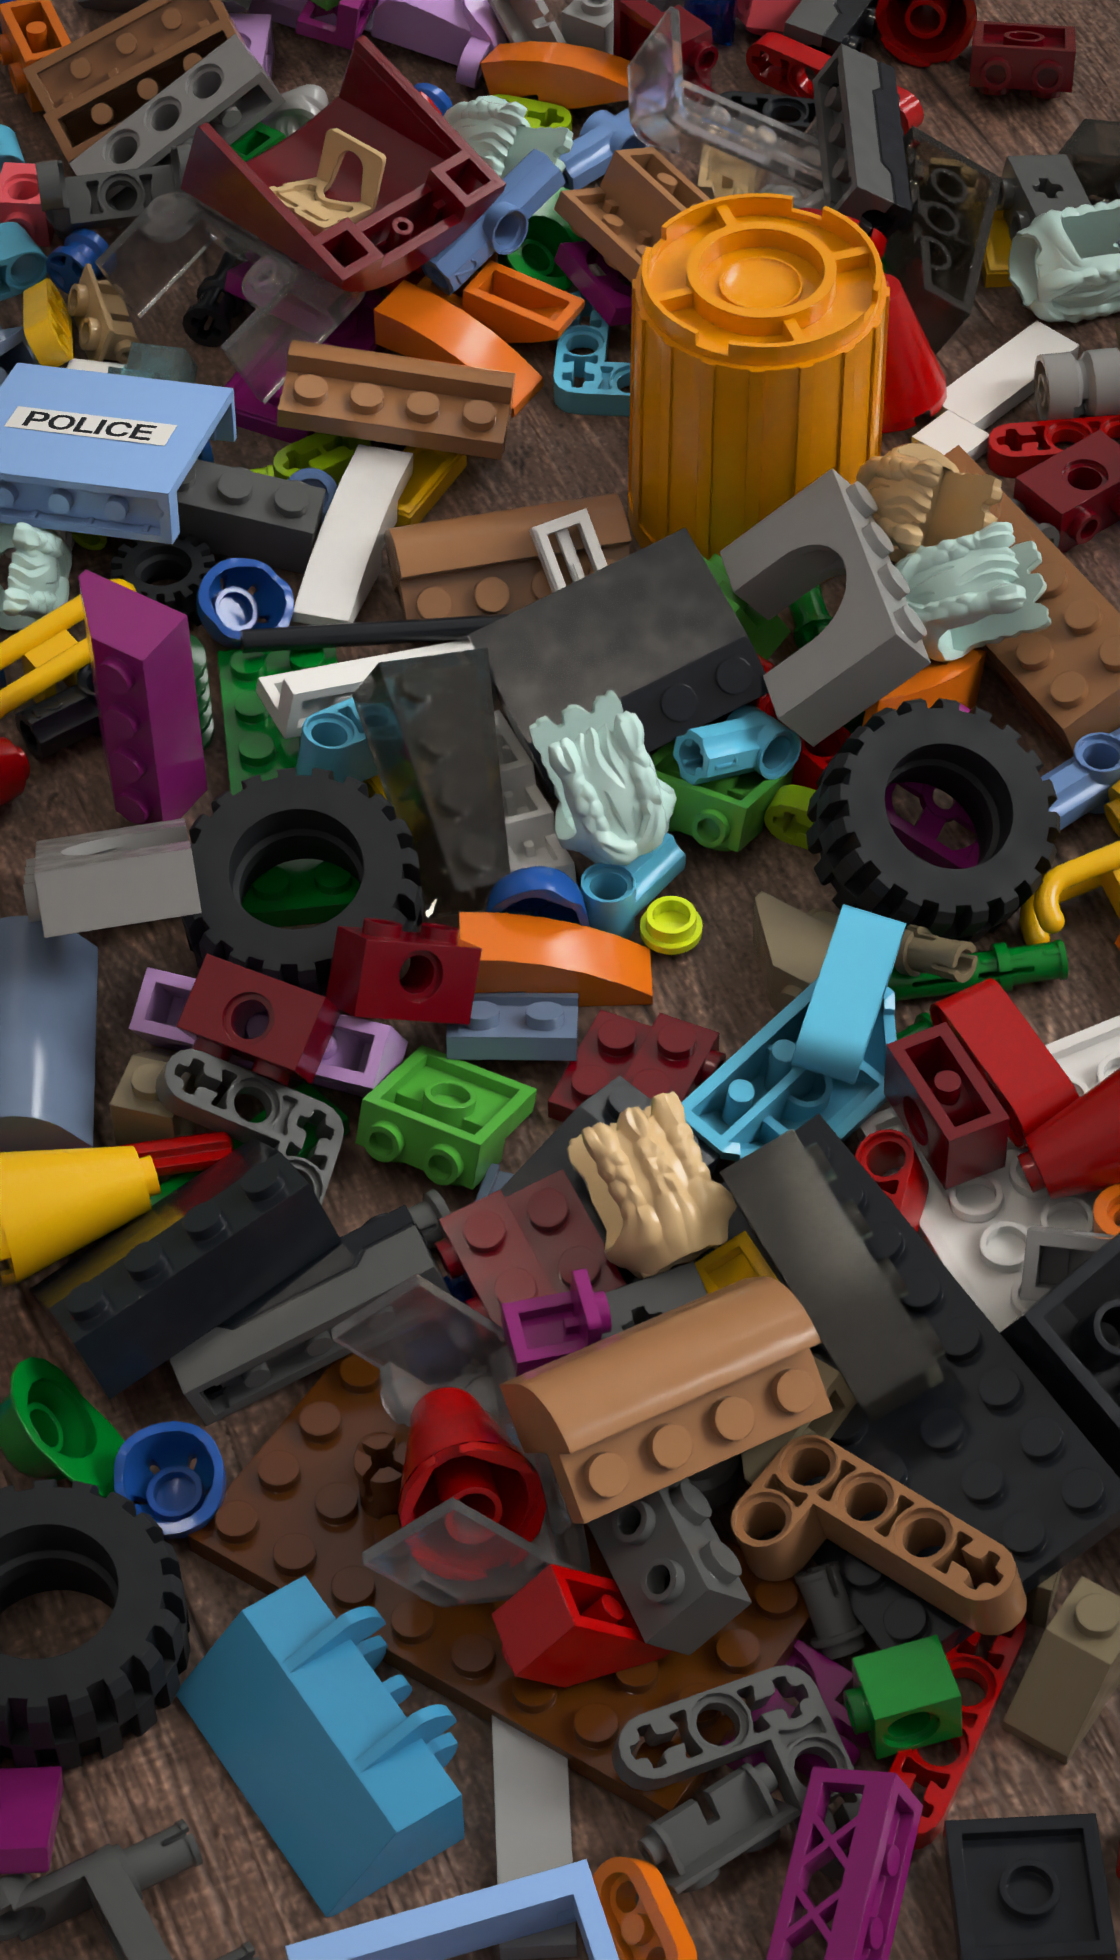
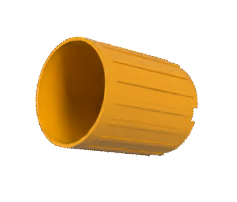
(750, 364)

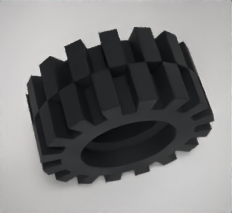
(160, 561)

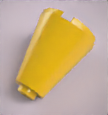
(66, 1201)

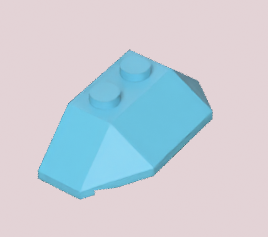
(764, 1096)

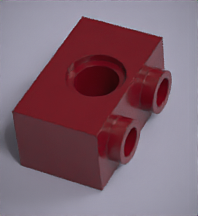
(1075, 490)
(434, 989)
(226, 999)
(946, 1105)

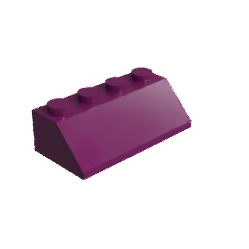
(144, 701)

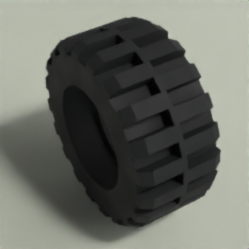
(975, 767)
(288, 822)
(113, 1681)

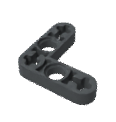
(284, 1107)
(778, 1737)

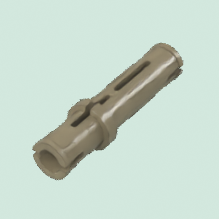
(925, 952)

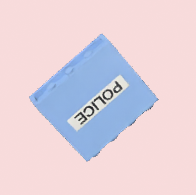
(103, 449)

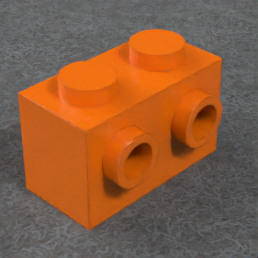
(28, 34)

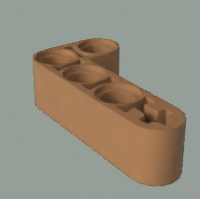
(886, 1543)

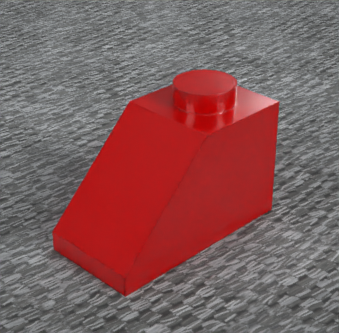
(570, 1629)

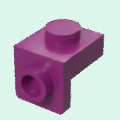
(555, 1324)

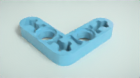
(601, 378)

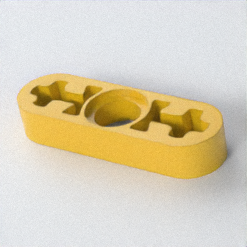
(47, 324)

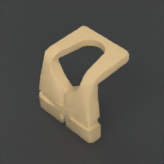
(307, 196)

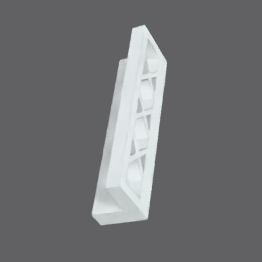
(300, 693)

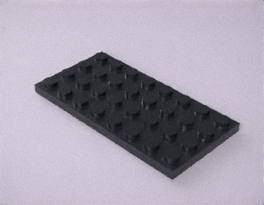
(976, 1444)

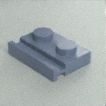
(517, 1028)

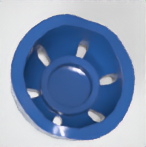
(234, 608)
(539, 893)
(176, 1495)

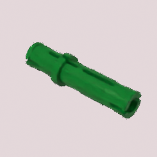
(1003, 964)

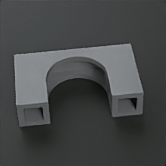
(874, 634)
(111, 878)

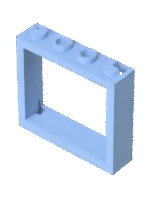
(475, 1922)

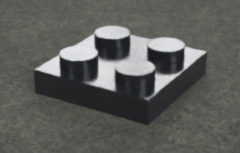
(1029, 1888)

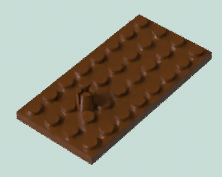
(333, 1490)

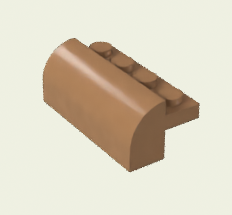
(122, 66)
(629, 206)
(396, 399)
(490, 559)
(671, 1395)

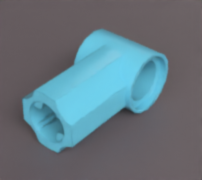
(737, 746)
(620, 892)

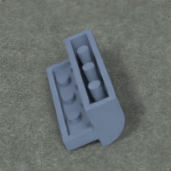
(46, 1038)

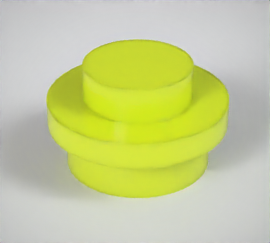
(671, 926)

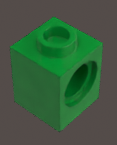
(904, 1697)

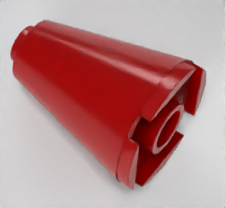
(926, 29)
(912, 370)
(1078, 1146)
(467, 1456)

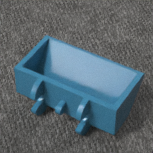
(324, 1745)

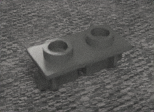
(744, 1821)

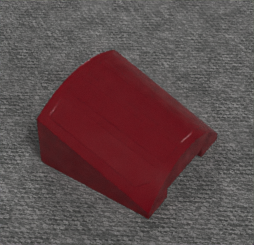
(426, 196)

